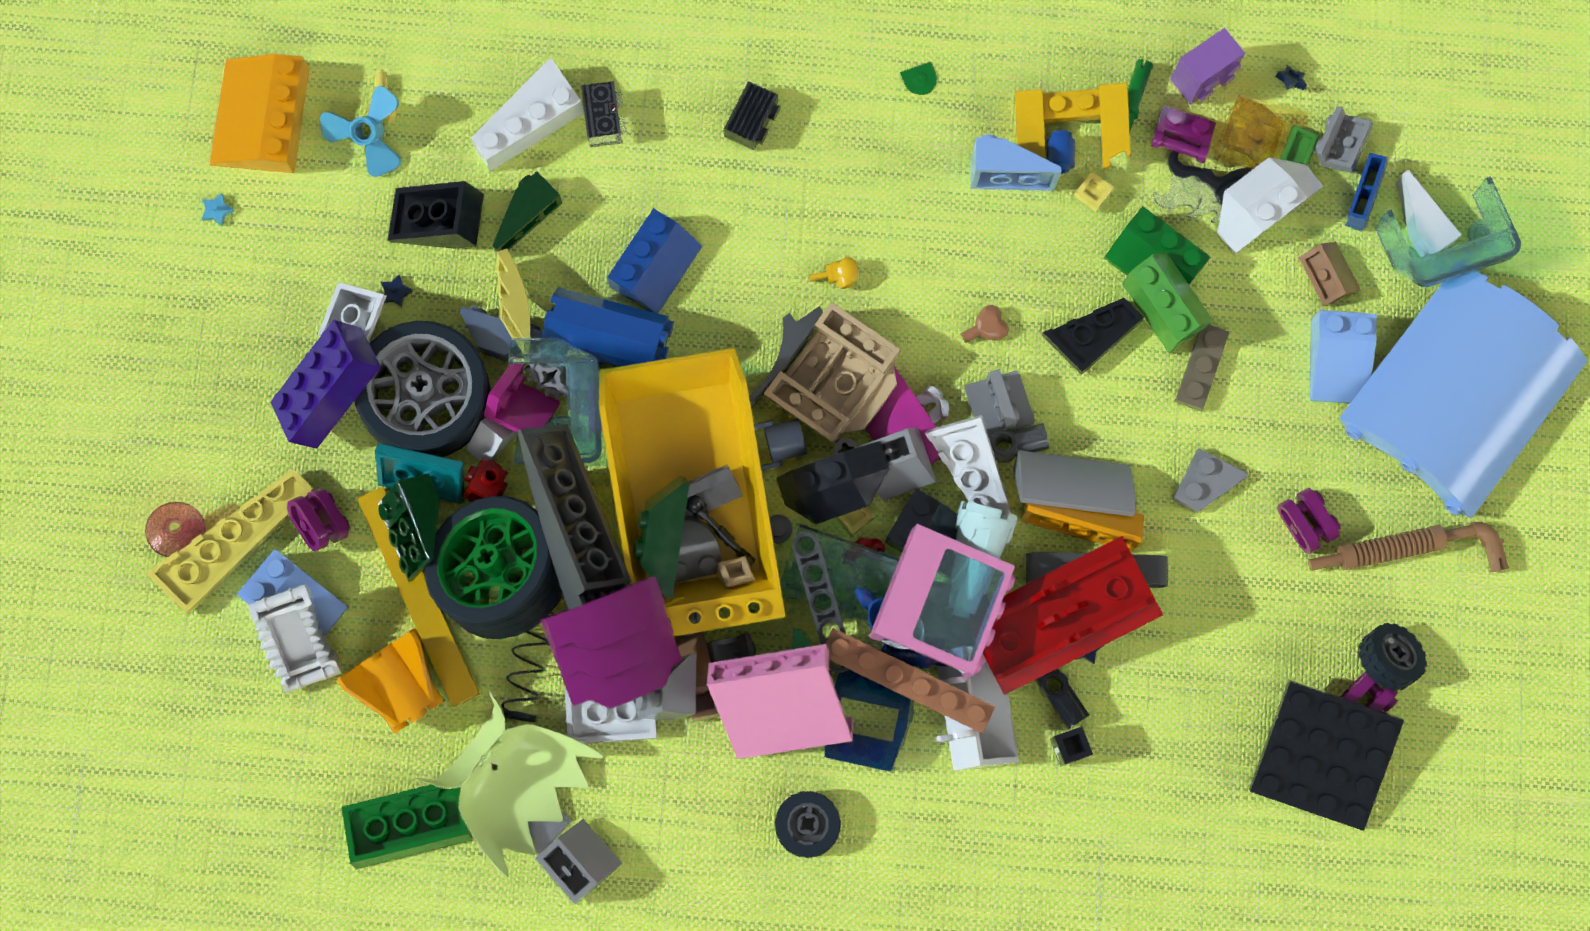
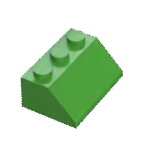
(1166, 301)

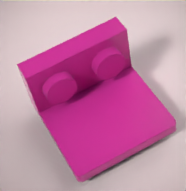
(518, 404)

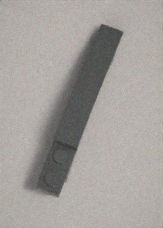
(793, 341)

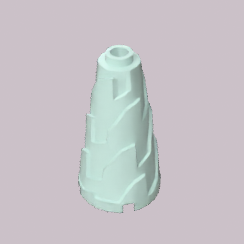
(984, 528)

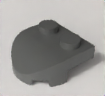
(698, 550)

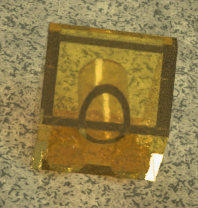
(1249, 134)

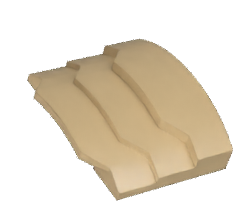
(838, 376)

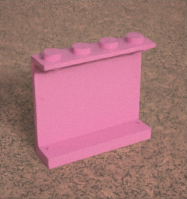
(779, 702)

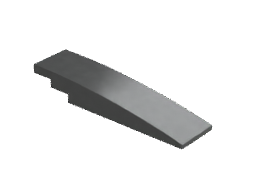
(571, 516)

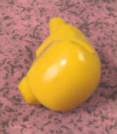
(841, 272)

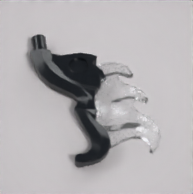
(1197, 188)

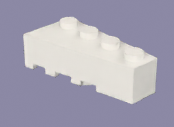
(528, 116)

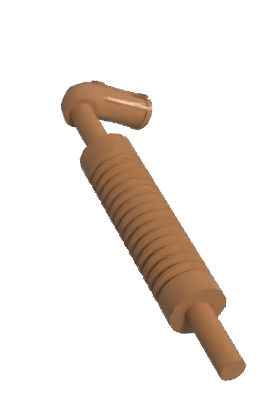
(1411, 544)

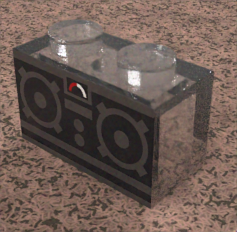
(602, 114)

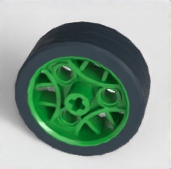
(469, 551)

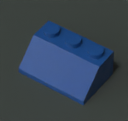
(654, 262)

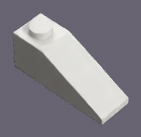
(1425, 222)

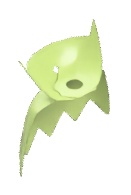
(520, 790)

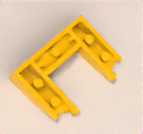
(1107, 103)

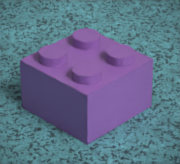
(1208, 66)

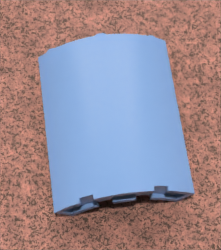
(1465, 389)

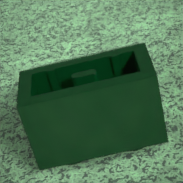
(411, 519)

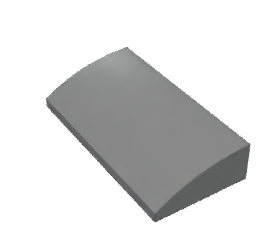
(1074, 483)

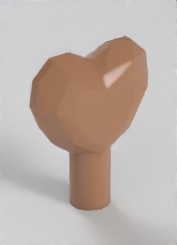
(987, 325)

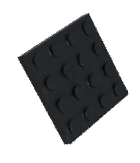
(1326, 755)

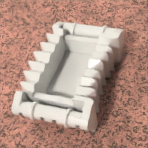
(293, 639)

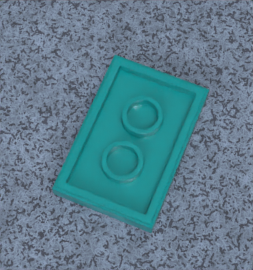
(400, 463)

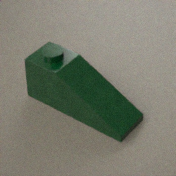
(529, 206)

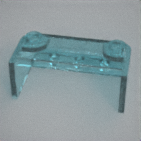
(1490, 243)
(581, 389)

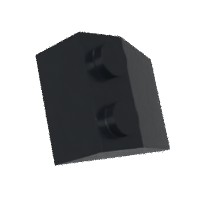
(436, 215)
(926, 512)

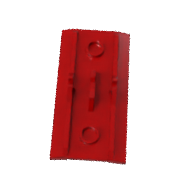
(1069, 615)

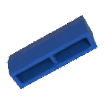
(1376, 163)

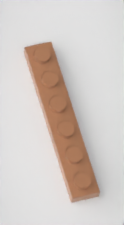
(909, 681)

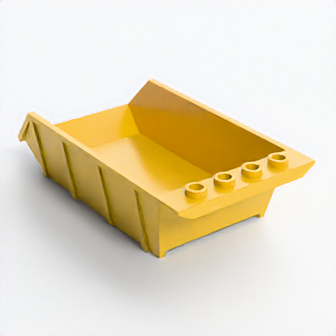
(685, 422)

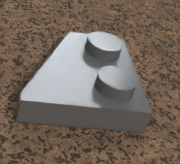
(1206, 481)

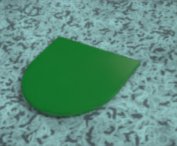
(920, 79)

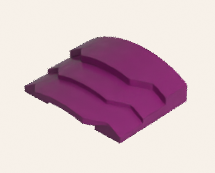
(614, 645)

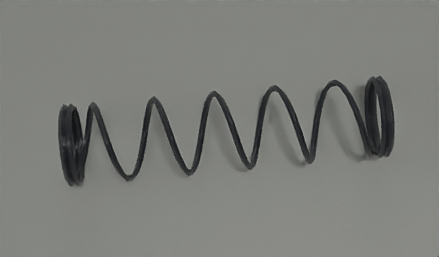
(520, 715)

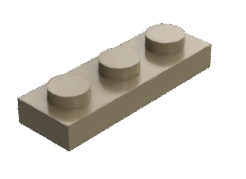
(1201, 367)

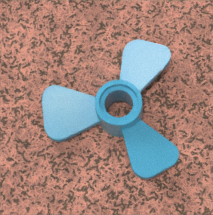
(379, 156)

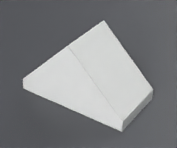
(490, 440)

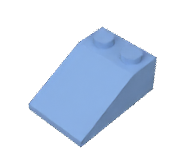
(1006, 166)
(1341, 354)
(280, 574)

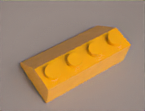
(1086, 524)

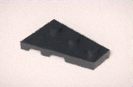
(1093, 335)

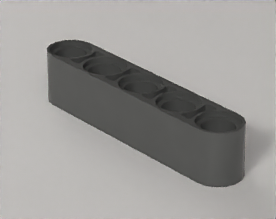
(1153, 567)
(813, 589)

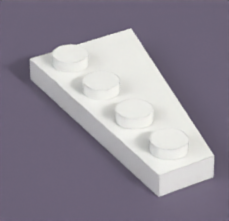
(970, 459)

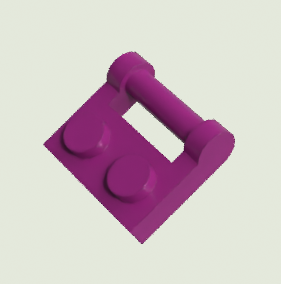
(1180, 129)

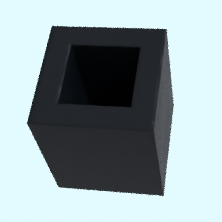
(1071, 746)

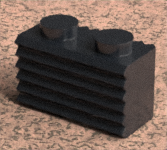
(751, 116)

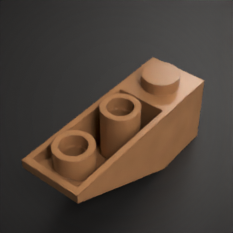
(704, 702)

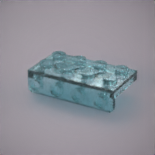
(848, 568)

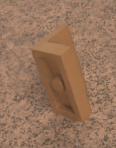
(1329, 273)

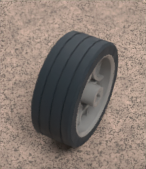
(400, 346)

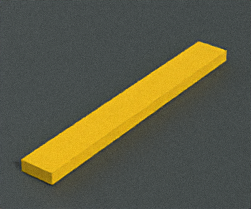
(423, 610)

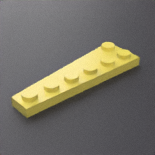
(212, 557)

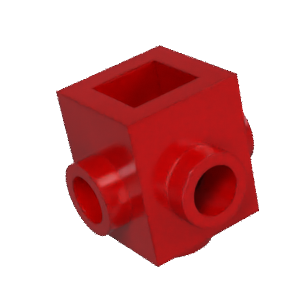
(485, 480)

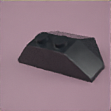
(835, 483)

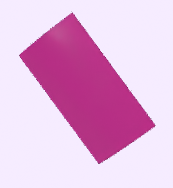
(903, 412)

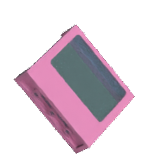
(944, 600)

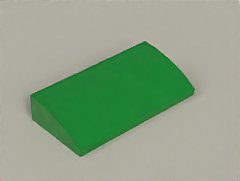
(403, 825)

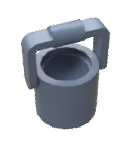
(783, 441)

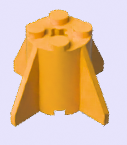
(395, 682)

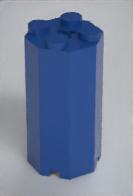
(608, 329)

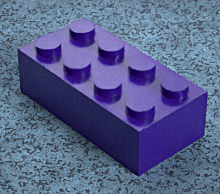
(325, 384)

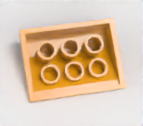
(260, 113)

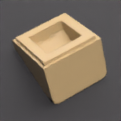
(735, 572)

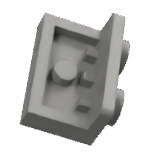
(1343, 141)

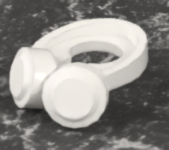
(935, 396)

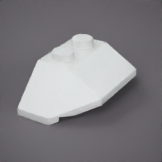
(1263, 200)

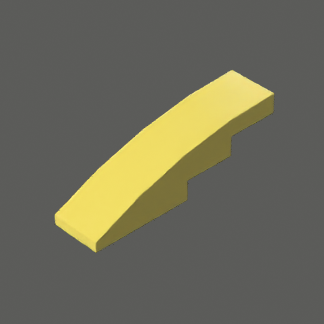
(513, 302)

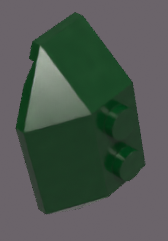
(662, 533)

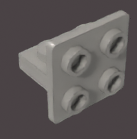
(1000, 401)

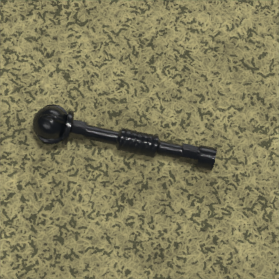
(697, 506)

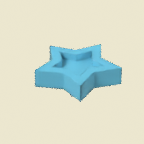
(216, 209)

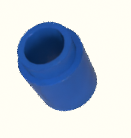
(1061, 150)

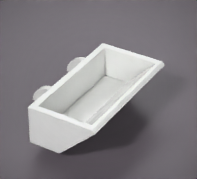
(998, 741)

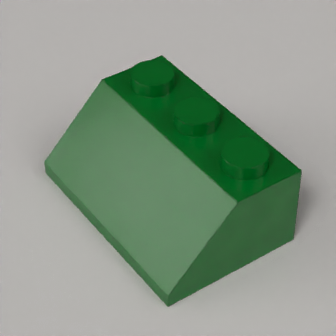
(1150, 235)

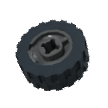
(1392, 656)
(807, 824)

